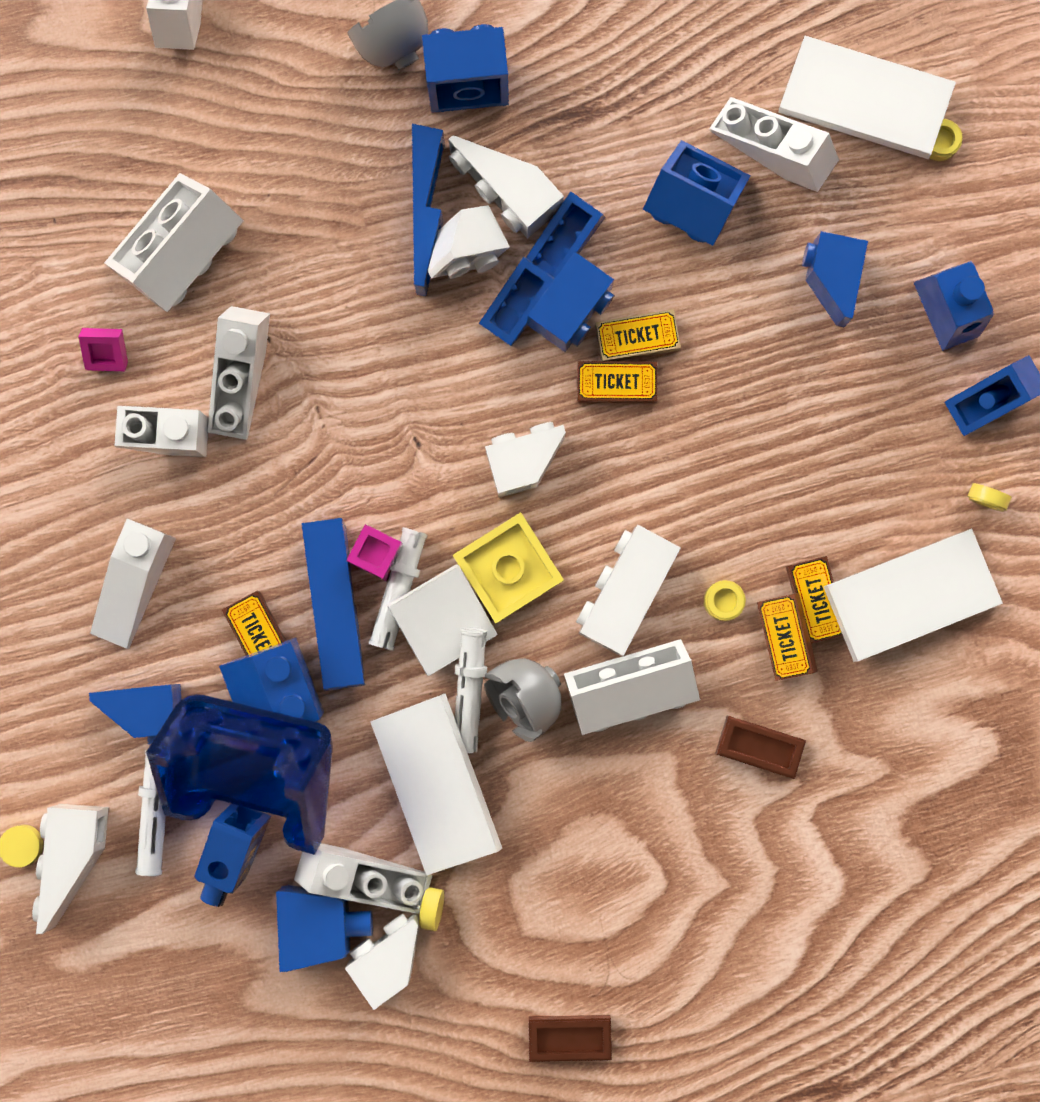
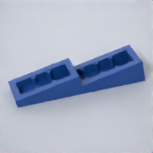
(426, 159)
(563, 236)
(333, 604)

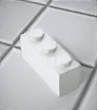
(627, 589)
(632, 687)

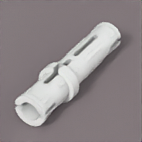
(399, 583)
(470, 681)
(151, 827)

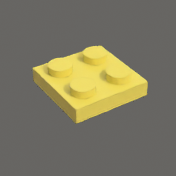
(508, 568)

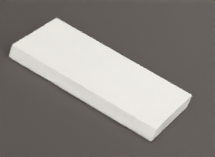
(867, 97)
(912, 595)
(436, 785)

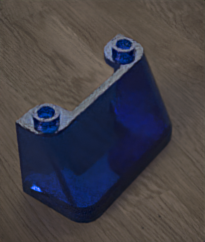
(246, 759)

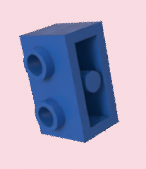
(571, 302)

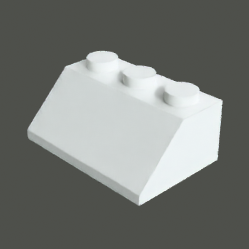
(175, 241)

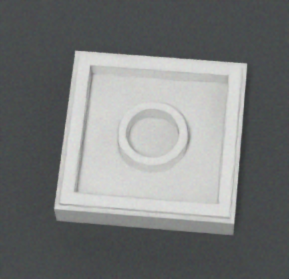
(434, 617)

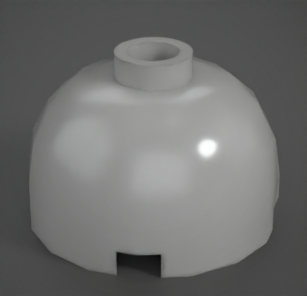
(392, 34)
(526, 695)

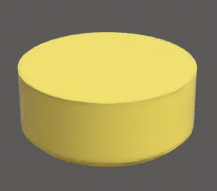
(947, 141)
(989, 497)
(724, 600)
(21, 845)
(431, 909)

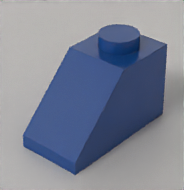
(835, 273)
(995, 395)
(139, 710)

